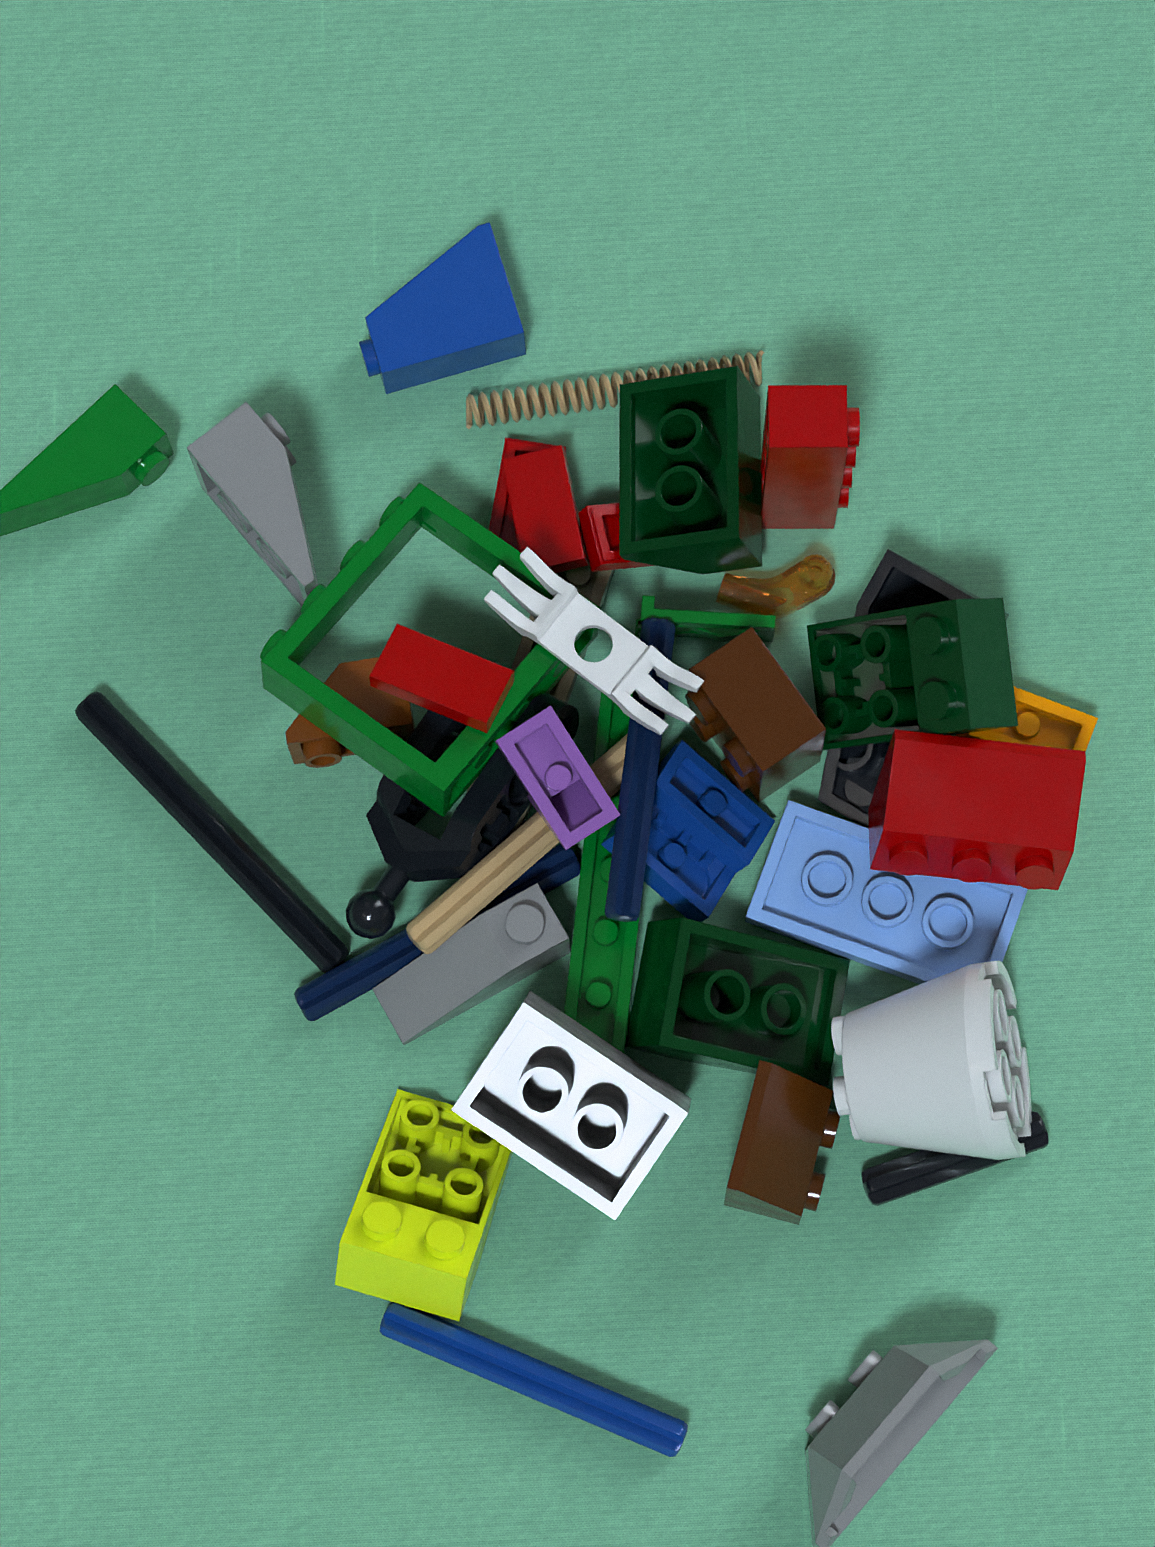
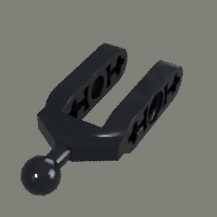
(474, 830)

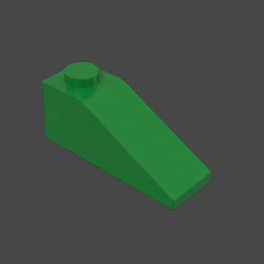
(89, 464)

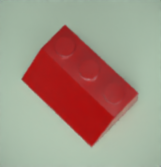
(976, 810)

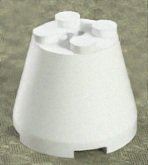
(938, 1067)

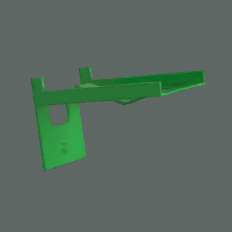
(705, 624)

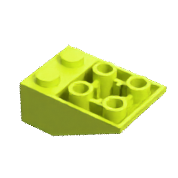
(423, 1209)

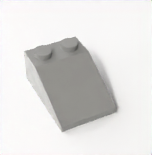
(251, 481)

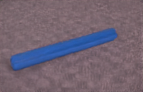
(534, 1378)

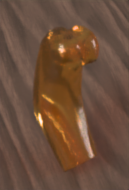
(780, 594)

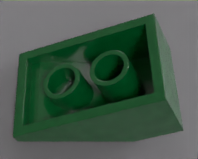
(735, 1000)

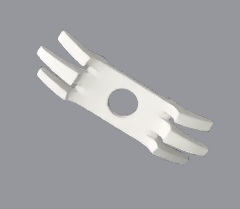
(569, 614)

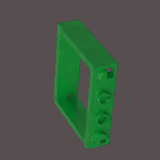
(433, 783)

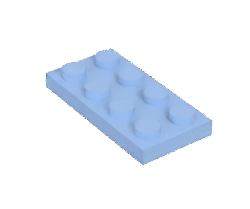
(910, 926)

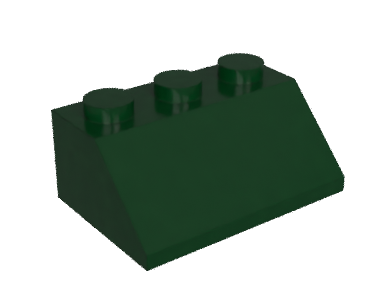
(691, 472)

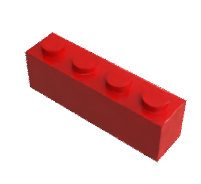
(807, 455)

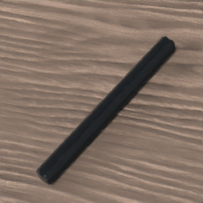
(211, 832)

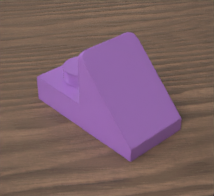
(557, 778)

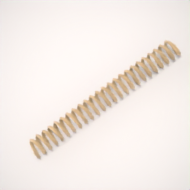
(587, 394)

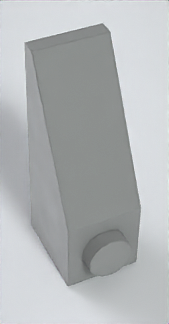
(474, 964)

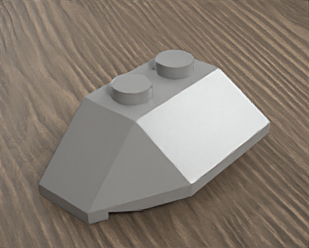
(880, 1425)

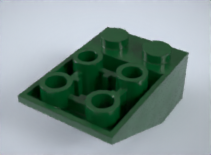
(913, 670)

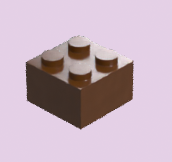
(754, 716)

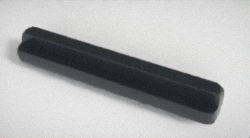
(930, 1168)

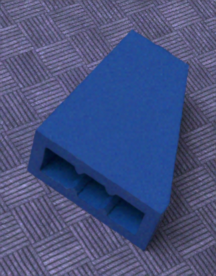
(446, 318)

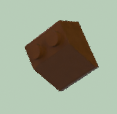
(780, 1145)

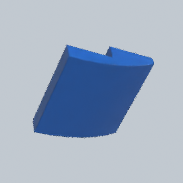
(698, 833)

